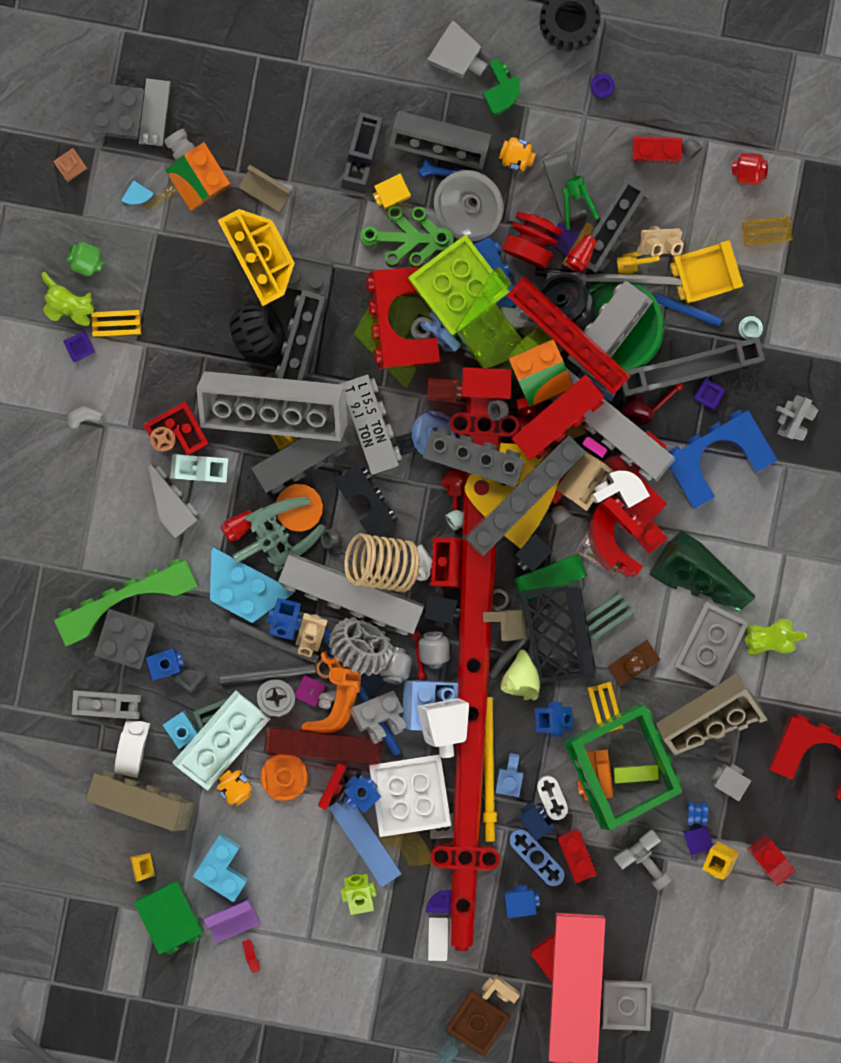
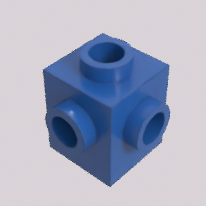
(284, 619)
(554, 719)
(371, 795)

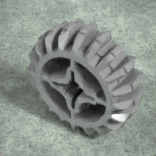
(360, 646)

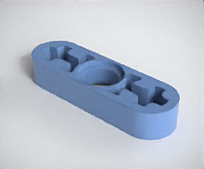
(544, 874)

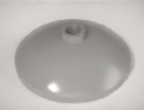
(459, 214)

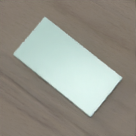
(221, 740)

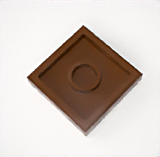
(477, 1022)

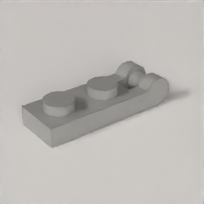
(105, 704)

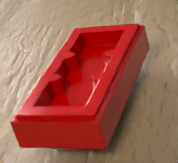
(334, 786)

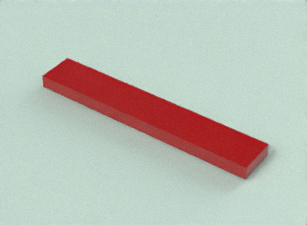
(568, 335)

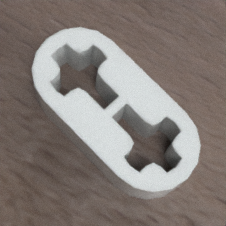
(557, 795)

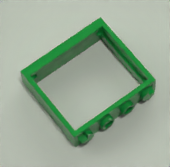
(590, 781)

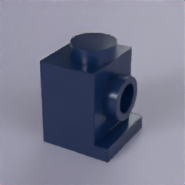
(535, 820)

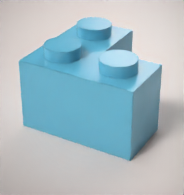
(216, 872)

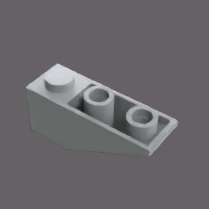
(171, 508)

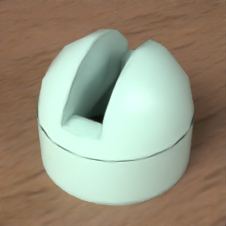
(454, 519)

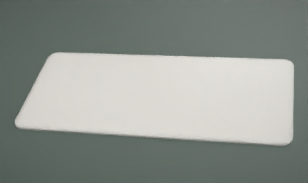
(438, 939)

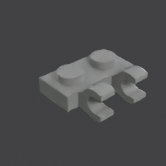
(379, 710)

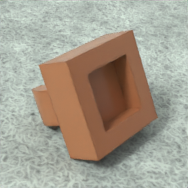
(70, 164)

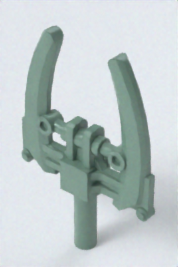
(268, 539)

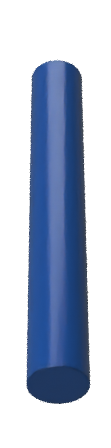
(687, 309)

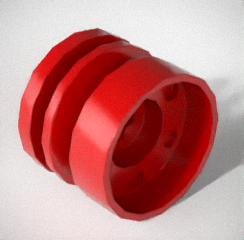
(532, 240)

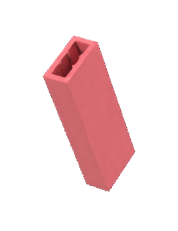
(576, 988)

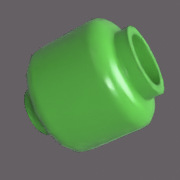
(84, 258)

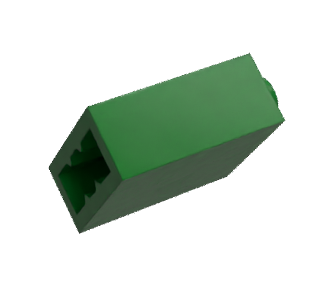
(169, 917)

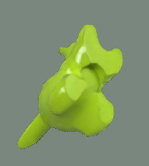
(62, 302)
(776, 637)

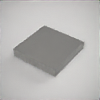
(626, 1005)

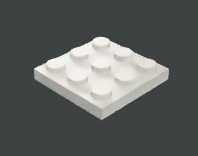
(411, 795)

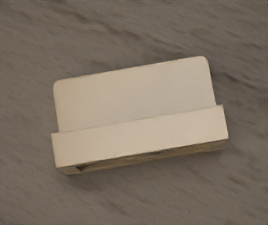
(582, 479)

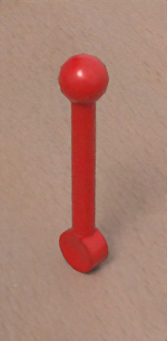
(677, 387)
(421, 674)

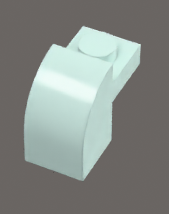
(199, 468)

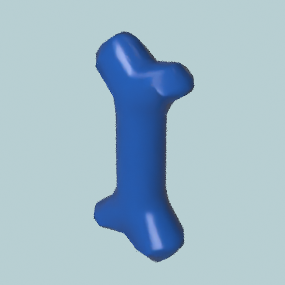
(430, 169)

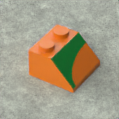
(198, 176)
(541, 373)

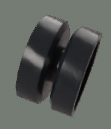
(571, 297)

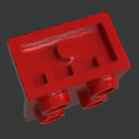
(637, 516)

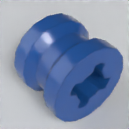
(697, 813)

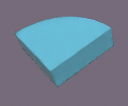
(137, 194)

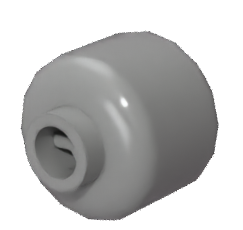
(434, 649)
(398, 667)

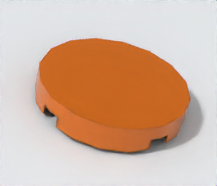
(301, 517)
(284, 777)

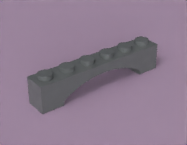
(693, 367)
(524, 496)

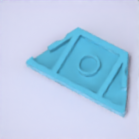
(242, 587)

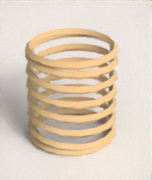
(371, 557)

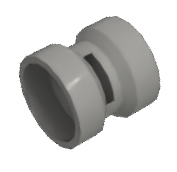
(179, 143)

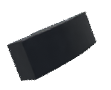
(361, 152)

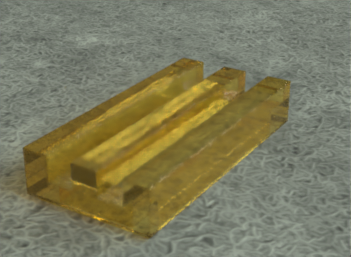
(787, 228)

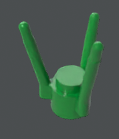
(577, 189)

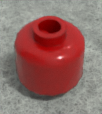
(750, 169)

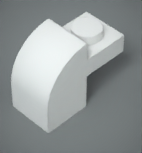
(626, 484)
(131, 748)

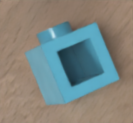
(181, 729)

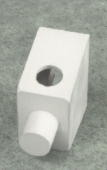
(444, 724)

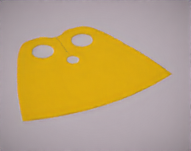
(486, 503)

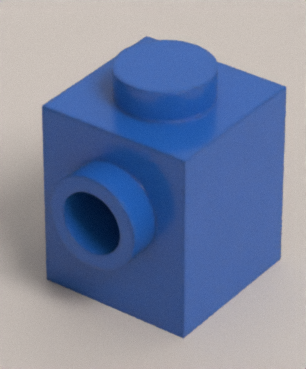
(165, 663)
(521, 901)

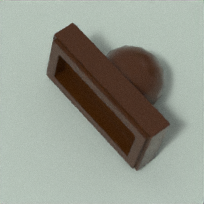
(633, 662)

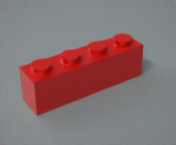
(558, 417)

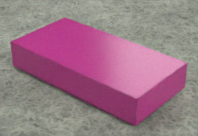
(593, 447)

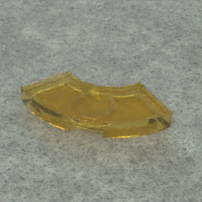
(412, 847)

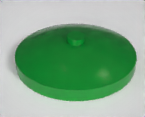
(646, 335)

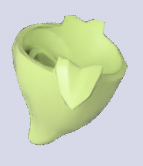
(522, 678)

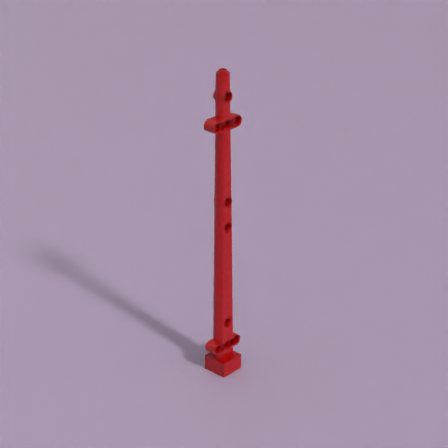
(476, 596)

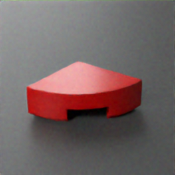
(251, 959)

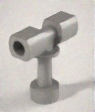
(640, 853)

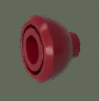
(637, 410)

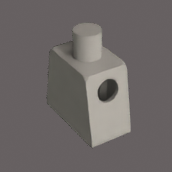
(457, 53)

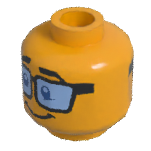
(517, 154)
(234, 787)

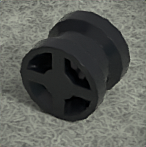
(406, 444)

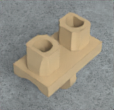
(660, 241)
(310, 634)

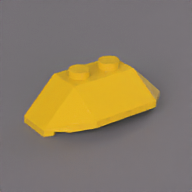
(259, 253)

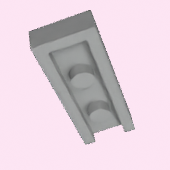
(154, 112)

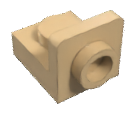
(504, 990)

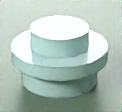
(750, 327)

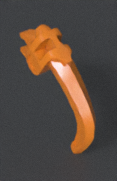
(347, 688)

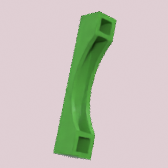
(81, 622)

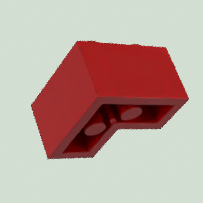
(184, 426)

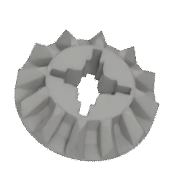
(282, 690)

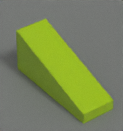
(635, 773)

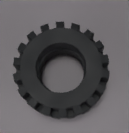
(569, 40)

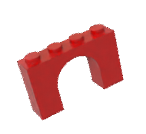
(392, 349)
(795, 740)

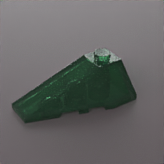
(693, 567)

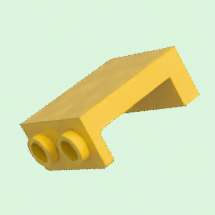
(706, 272)

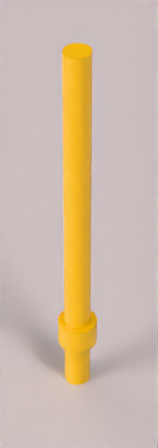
(489, 815)

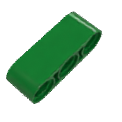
(552, 575)

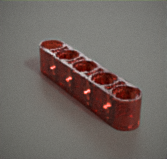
(322, 745)

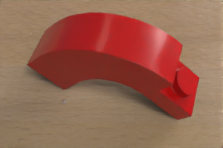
(604, 544)

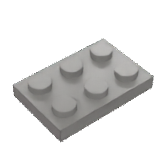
(711, 644)

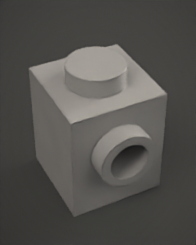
(731, 781)

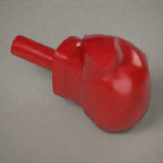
(454, 483)

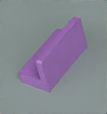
(232, 920)

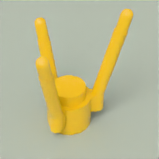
(629, 263)

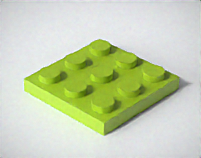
(453, 282)

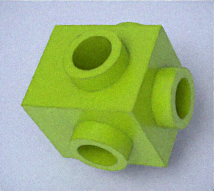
(358, 893)

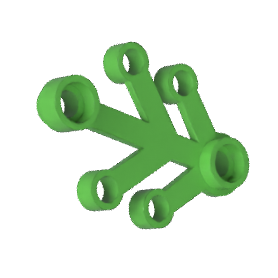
(410, 238)

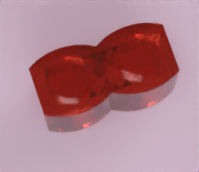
(443, 390)

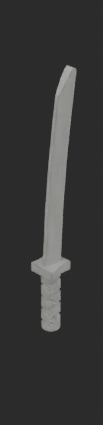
(621, 278)

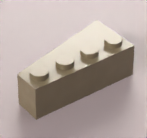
(711, 716)
(140, 802)

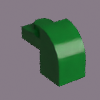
(505, 93)

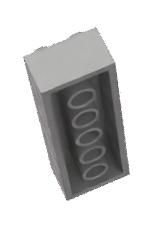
(272, 406)

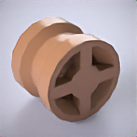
(158, 438)

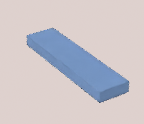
(366, 842)

